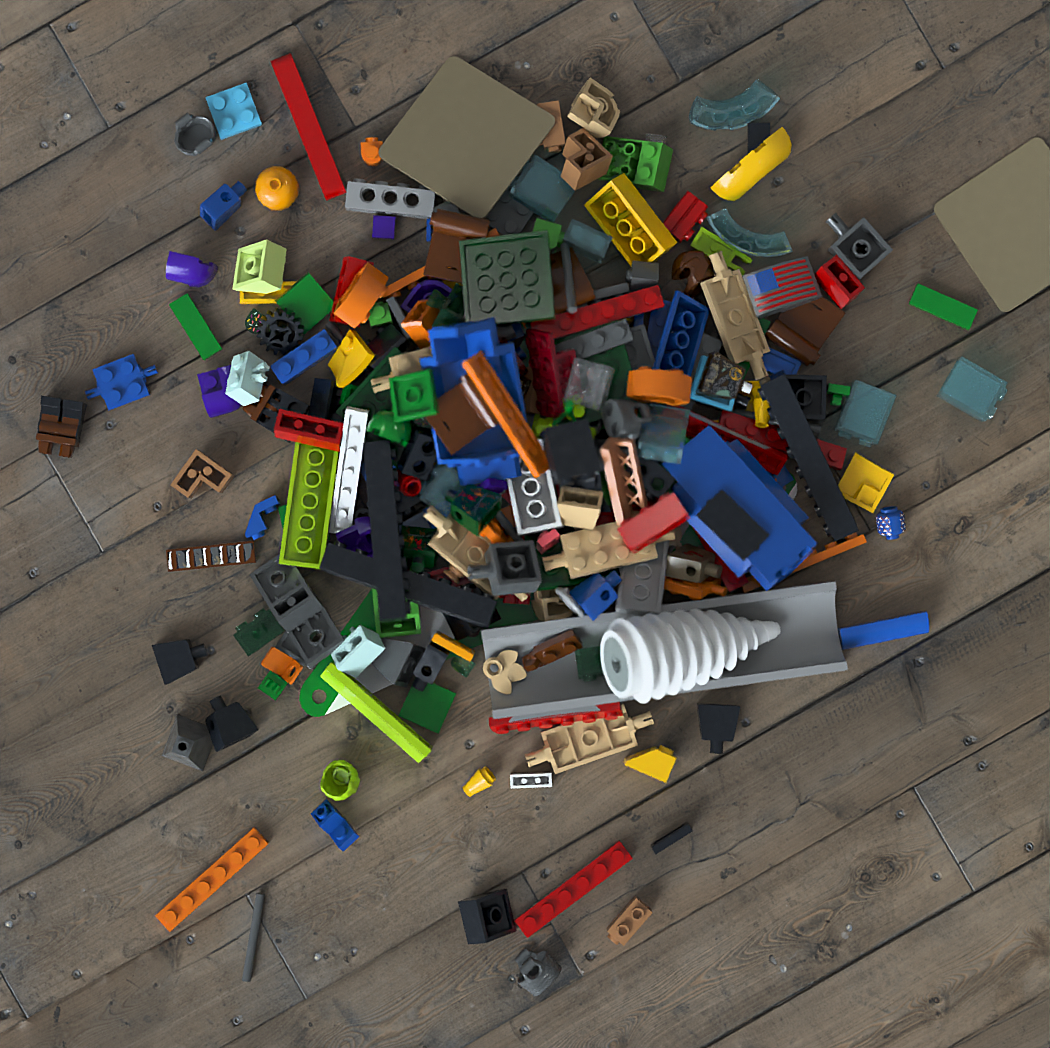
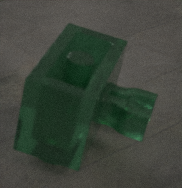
(450, 307)
(258, 632)
(589, 663)

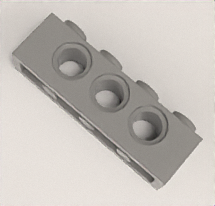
(378, 205)

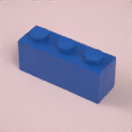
(304, 357)

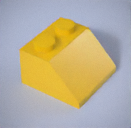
(653, 762)

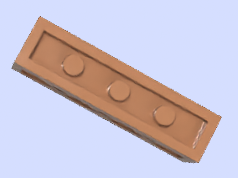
(619, 478)

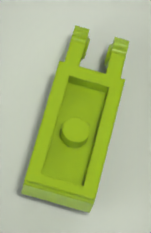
(711, 244)

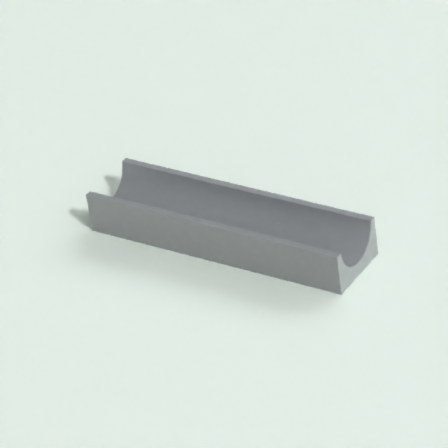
(804, 648)

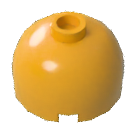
(277, 188)

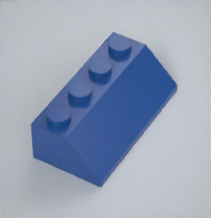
(681, 334)

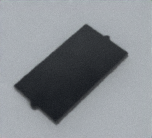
(732, 525)

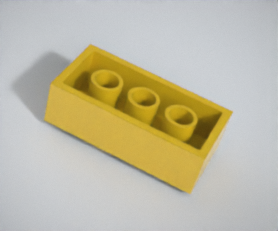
(630, 221)

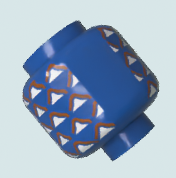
(890, 522)

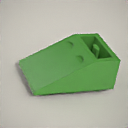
(641, 161)
(398, 628)

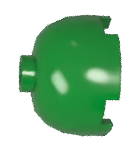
(388, 429)

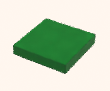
(307, 301)
(413, 395)
(427, 707)

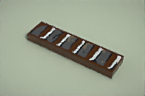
(211, 556)

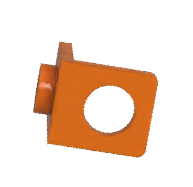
(281, 664)

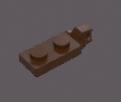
(552, 650)

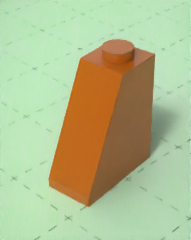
(419, 322)

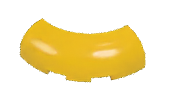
(754, 166)

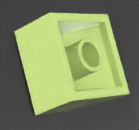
(260, 267)

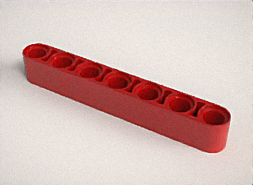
(308, 126)

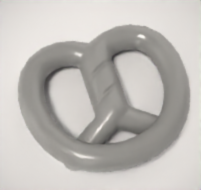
(563, 594)

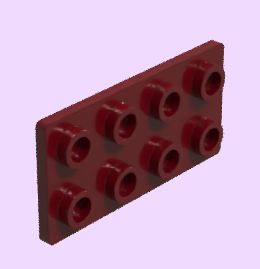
(550, 371)

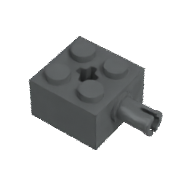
(852, 237)
(510, 568)

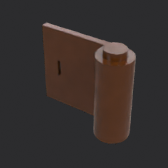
(444, 246)
(583, 288)
(805, 329)
(464, 414)

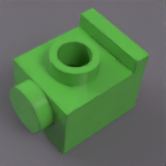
(380, 315)

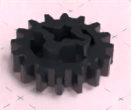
(282, 322)

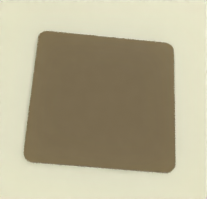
(466, 137)
(1005, 224)

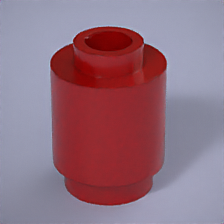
(408, 484)

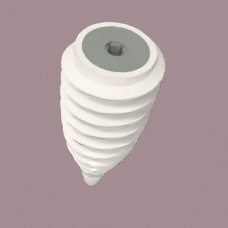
(676, 650)

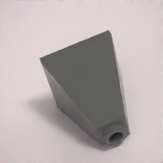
(398, 661)
(197, 741)

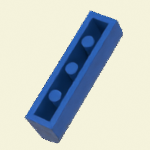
(883, 630)

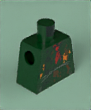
(474, 507)
(416, 549)

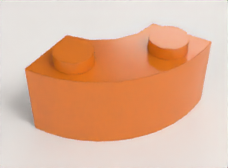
(361, 295)
(659, 386)

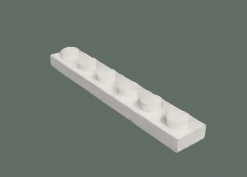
(348, 469)

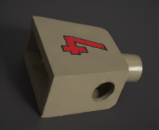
(692, 564)

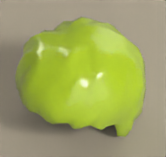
(339, 780)

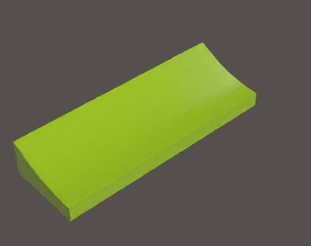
(309, 506)
(377, 712)

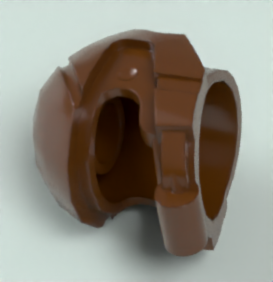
(695, 267)

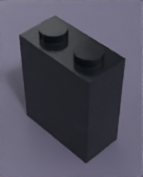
(570, 452)

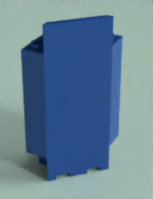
(492, 451)
(717, 465)

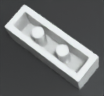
(531, 780)

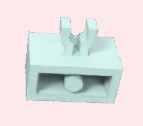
(246, 378)
(357, 651)

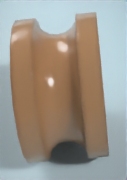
(454, 573)

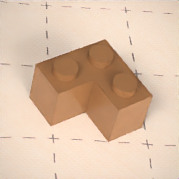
(584, 159)
(198, 470)

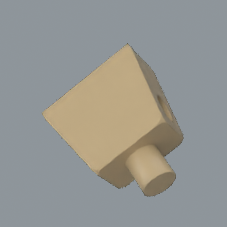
(579, 507)

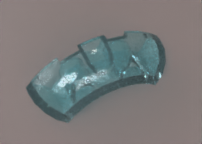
(735, 111)
(745, 240)

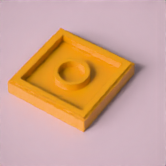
(453, 645)

